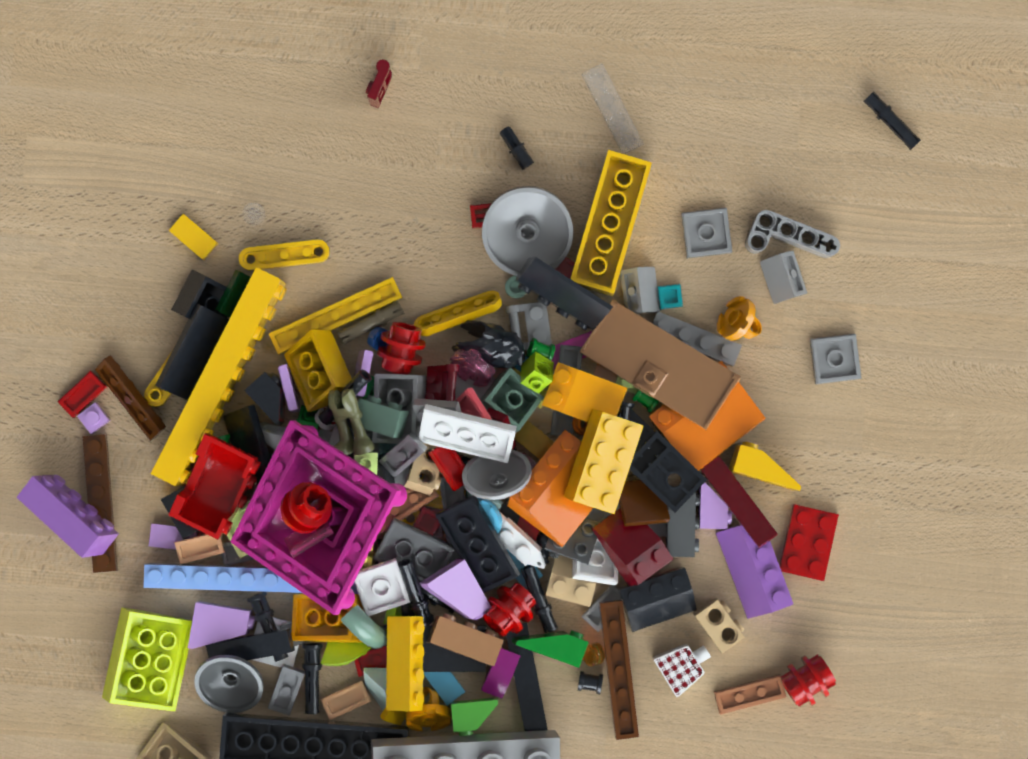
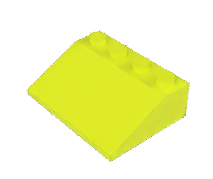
(147, 660)

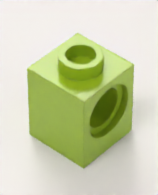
(537, 372)

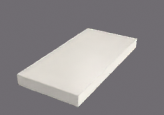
(467, 433)

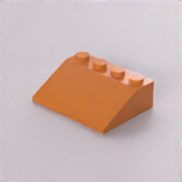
(699, 445)
(543, 497)

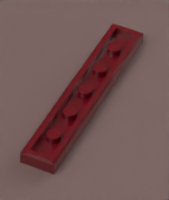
(739, 502)

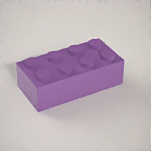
(68, 515)

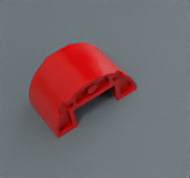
(215, 487)

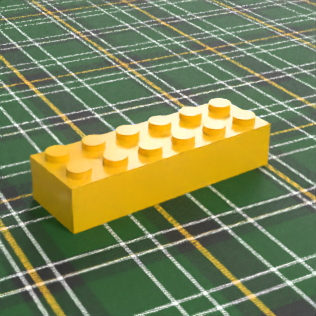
(610, 222)

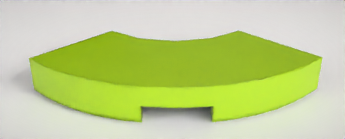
(343, 653)

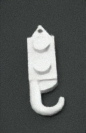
(520, 544)

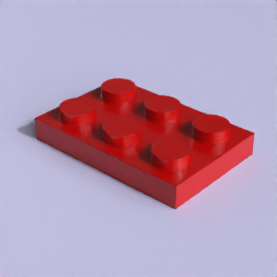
(808, 542)

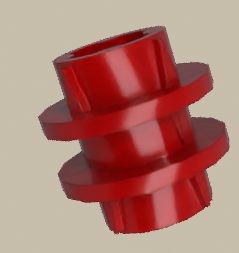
(401, 348)
(306, 507)
(512, 606)
(808, 680)

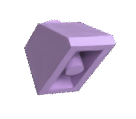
(712, 510)

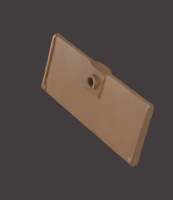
(660, 365)

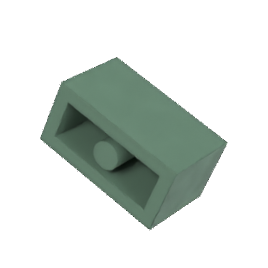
(383, 418)

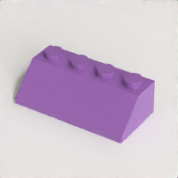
(754, 572)

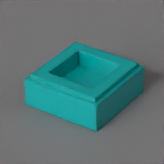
(670, 296)

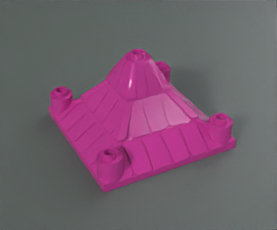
(358, 513)

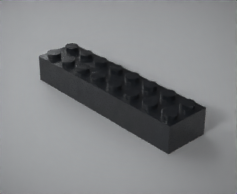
(300, 738)

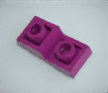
(500, 675)

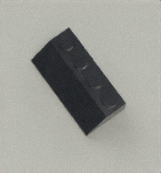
(562, 293)

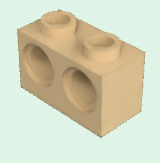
(426, 467)
(715, 628)

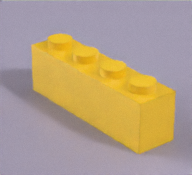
(405, 663)

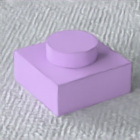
(93, 418)

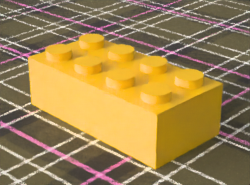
(603, 461)

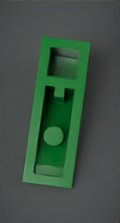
(556, 645)

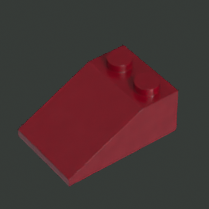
(633, 549)

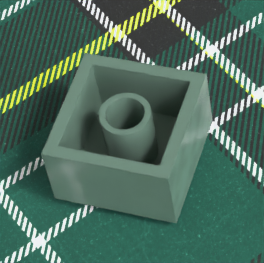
(511, 398)

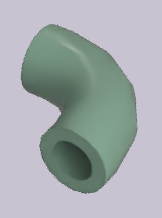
(365, 628)

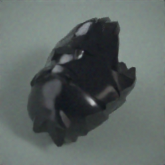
(495, 344)

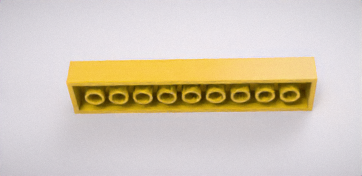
(220, 376)

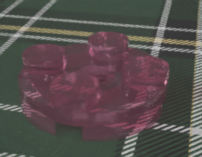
(473, 367)

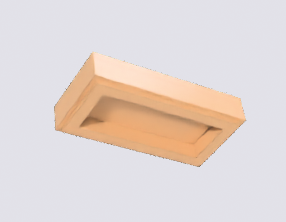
(198, 548)
(346, 700)

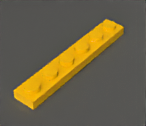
(337, 314)

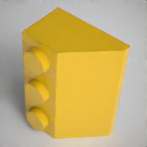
(317, 367)

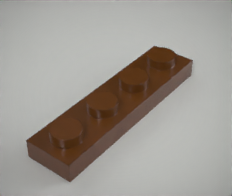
(130, 397)

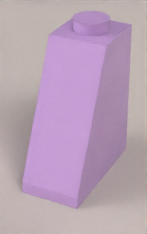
(458, 589)
(218, 623)

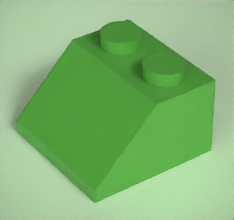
(470, 714)

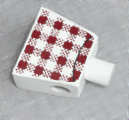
(681, 666)

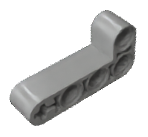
(793, 239)

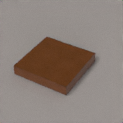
(641, 505)

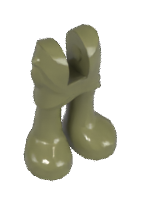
(346, 407)

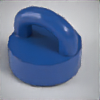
(374, 339)

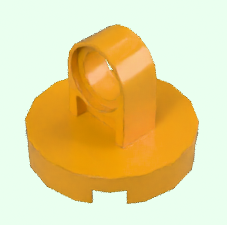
(738, 320)
(432, 715)

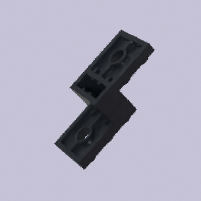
(658, 459)

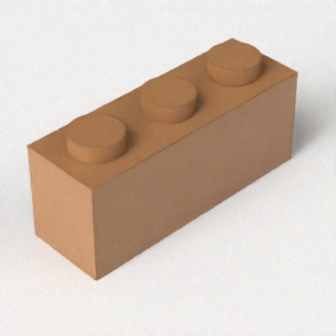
(465, 639)

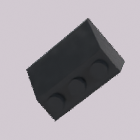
(658, 599)

